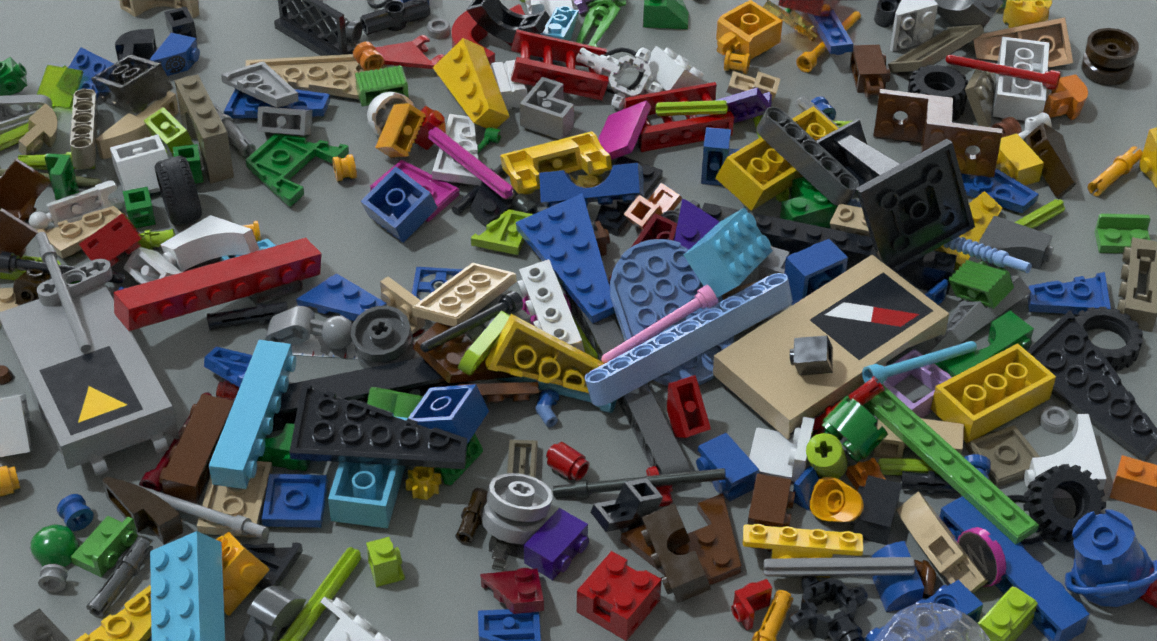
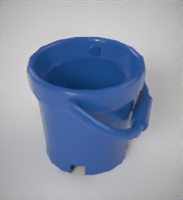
(1109, 561)

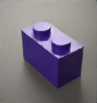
(556, 544)

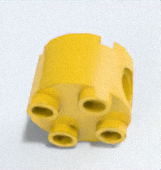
(1026, 12)

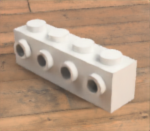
(548, 303)

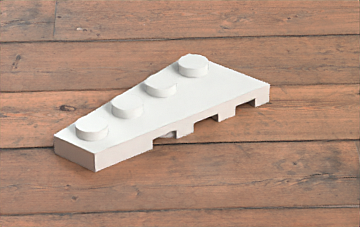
(446, 168)

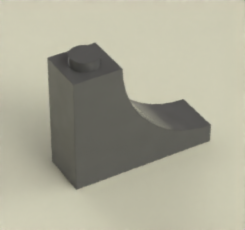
(968, 11)
(1018, 241)

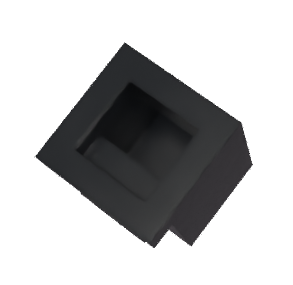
(180, 22)

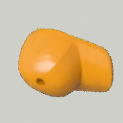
(835, 501)

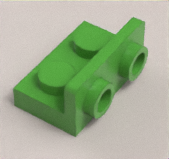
(1116, 231)
(105, 545)

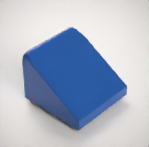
(938, 292)
(804, 487)

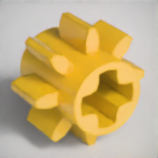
(423, 482)

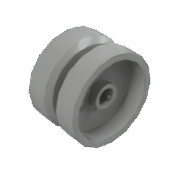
(516, 507)

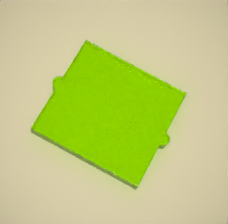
(60, 85)

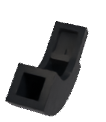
(503, 22)

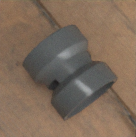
(353, 30)

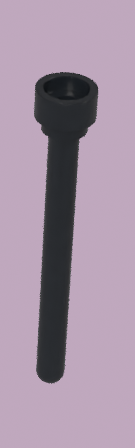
(10, 262)
(509, 303)

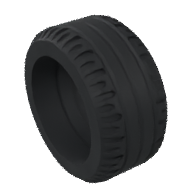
(178, 190)

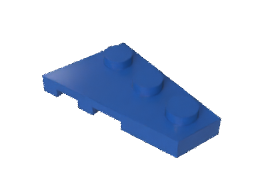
(341, 297)

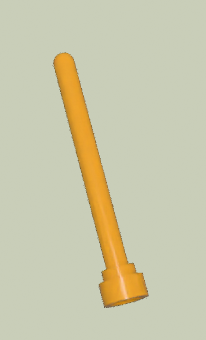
(808, 60)

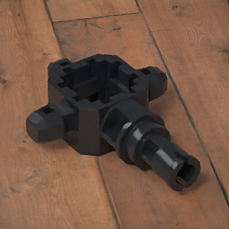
(840, 627)

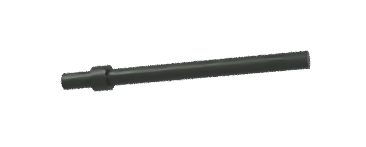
(583, 488)

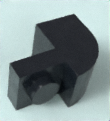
(136, 43)
(625, 513)

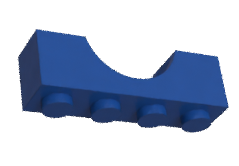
(623, 183)

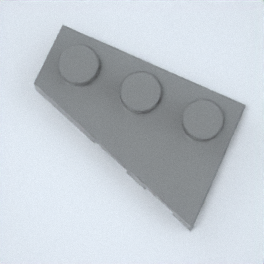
(262, 84)

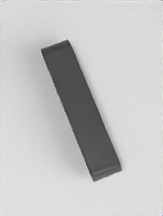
(807, 156)

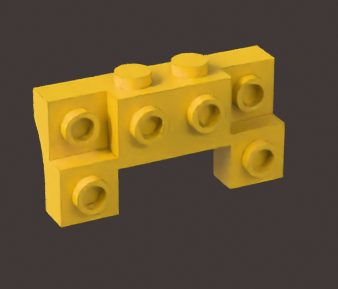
(566, 154)

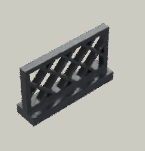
(307, 32)

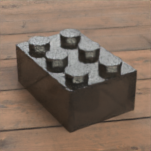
(132, 83)

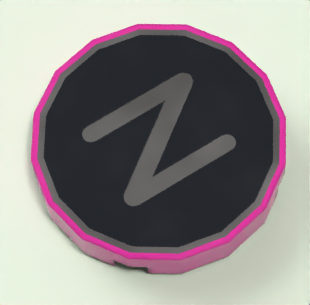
(984, 553)

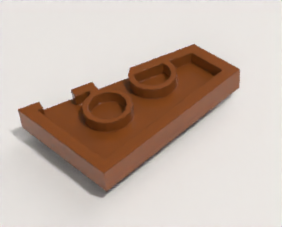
(499, 391)

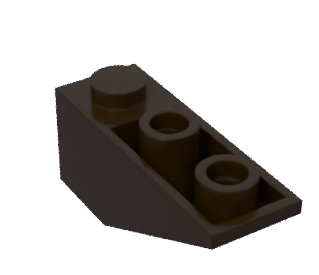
(1052, 150)

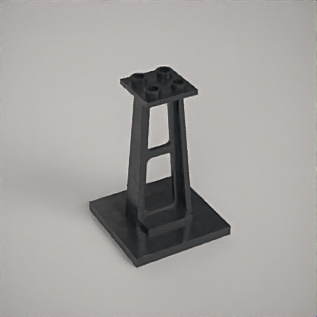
(908, 204)

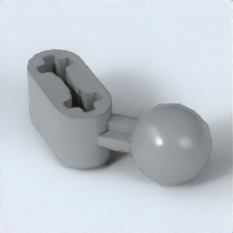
(298, 323)

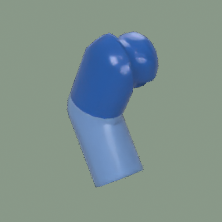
(544, 404)

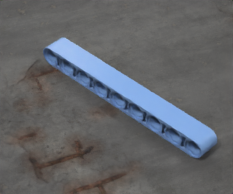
(688, 339)

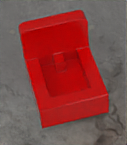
(751, 599)

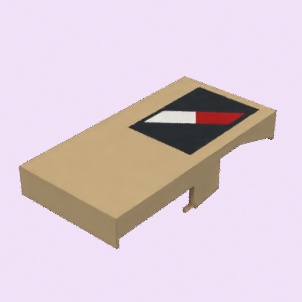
(868, 319)

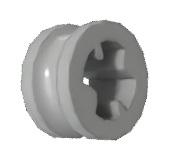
(53, 578)

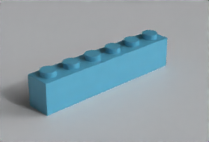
(252, 415)

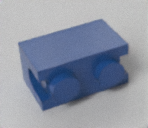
(740, 470)

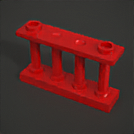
(549, 48)
(680, 132)

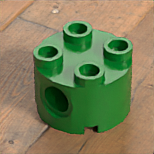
(854, 428)

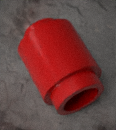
(567, 461)

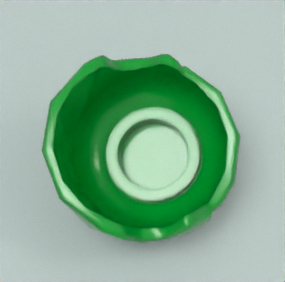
(54, 545)

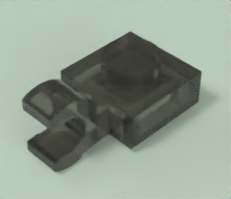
(501, 551)

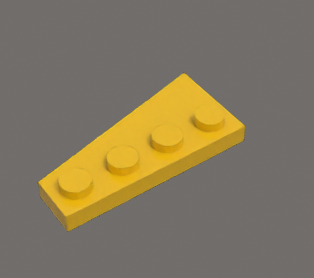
(983, 210)
(129, 624)

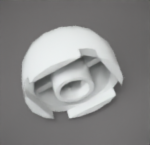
(381, 107)

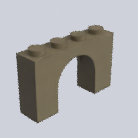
(204, 123)

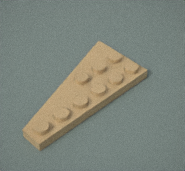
(318, 73)

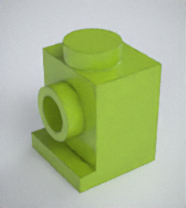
(384, 562)

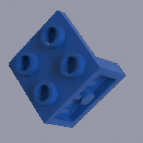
(91, 65)

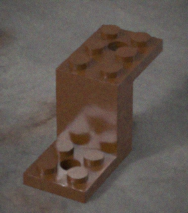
(931, 122)

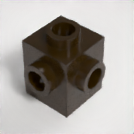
(26, 285)

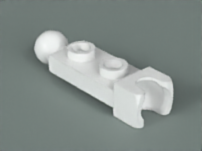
(75, 206)

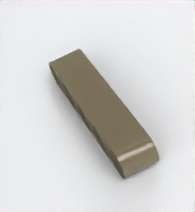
(84, 129)

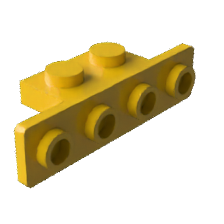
(802, 543)

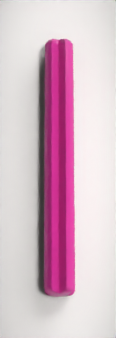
(471, 163)

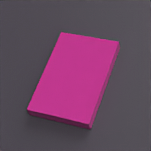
(623, 130)
(441, 191)

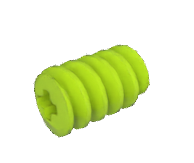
(826, 445)

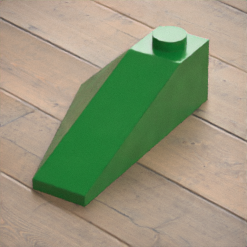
(665, 14)

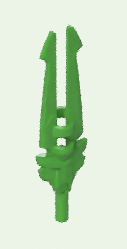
(605, 9)

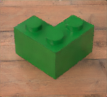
(807, 205)

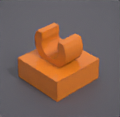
(858, 473)

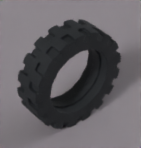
(1119, 324)

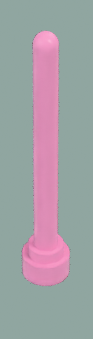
(704, 298)

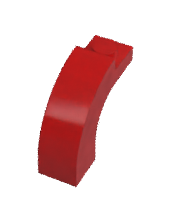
(467, 28)

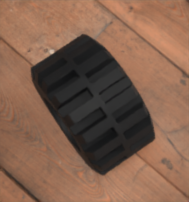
(941, 82)
(1077, 484)

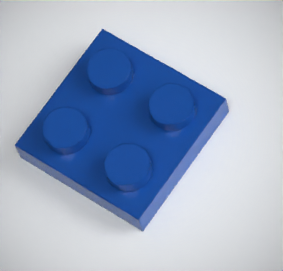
(294, 500)

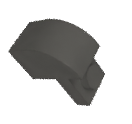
(270, 612)

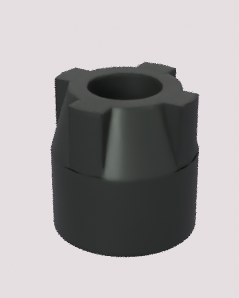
(524, 204)

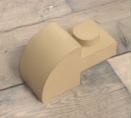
(741, 83)
(41, 128)

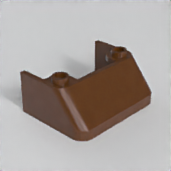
(18, 193)

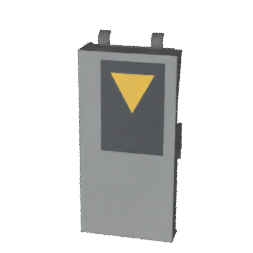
(94, 397)

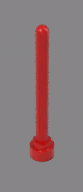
(1048, 79)

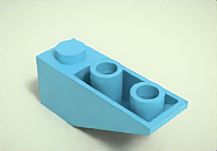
(561, 24)

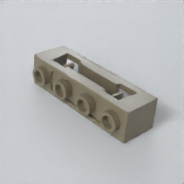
(1138, 259)

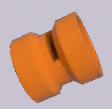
(368, 56)

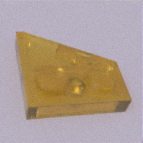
(793, 20)

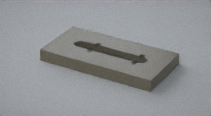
(936, 48)

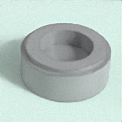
(438, 28)
(1054, 419)

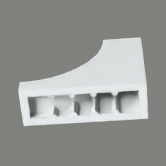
(207, 241)
(1081, 452)

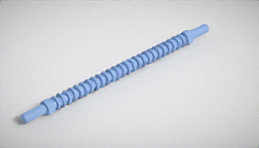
(999, 258)

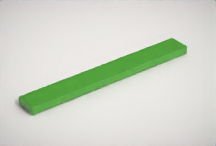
(952, 467)

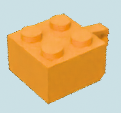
(748, 30)

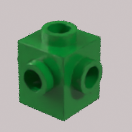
(12, 77)

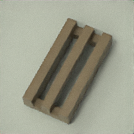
(523, 444)

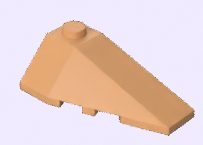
(1051, 31)

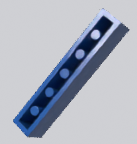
(1057, 612)

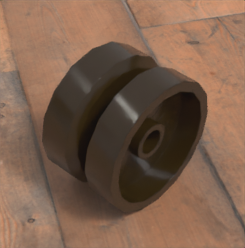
(1109, 56)

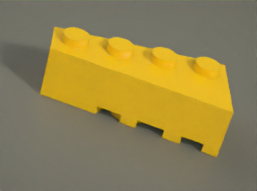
(540, 356)

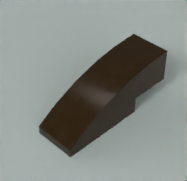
(144, 508)

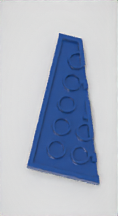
(568, 241)

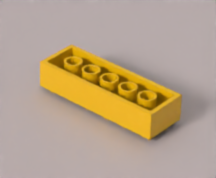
(760, 172)

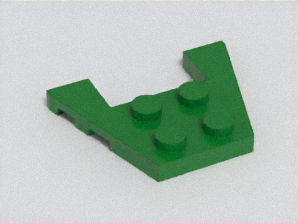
(284, 157)

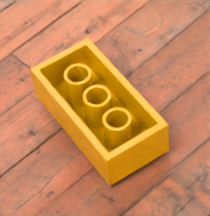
(993, 392)

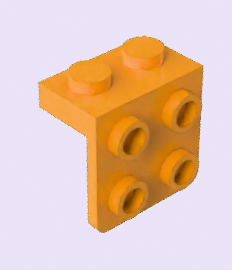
(240, 572)

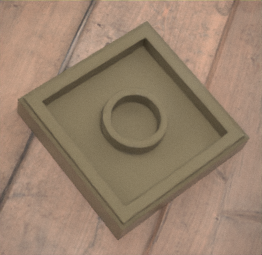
(1008, 454)

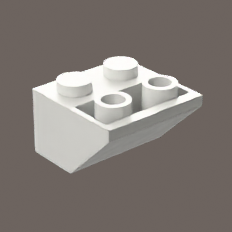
(913, 23)
(673, 70)
(136, 162)

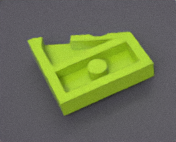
(502, 233)

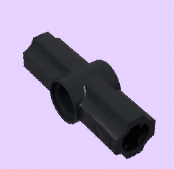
(394, 16)

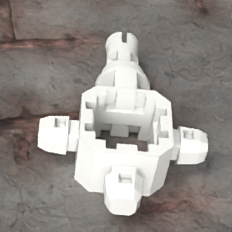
(614, 70)

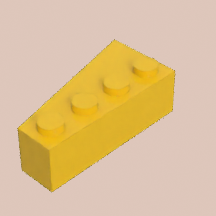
(473, 84)

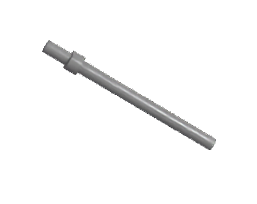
(49, 255)
(238, 524)

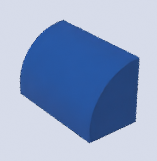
(897, 590)

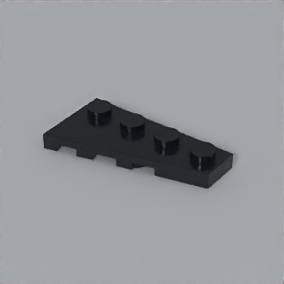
(612, 215)

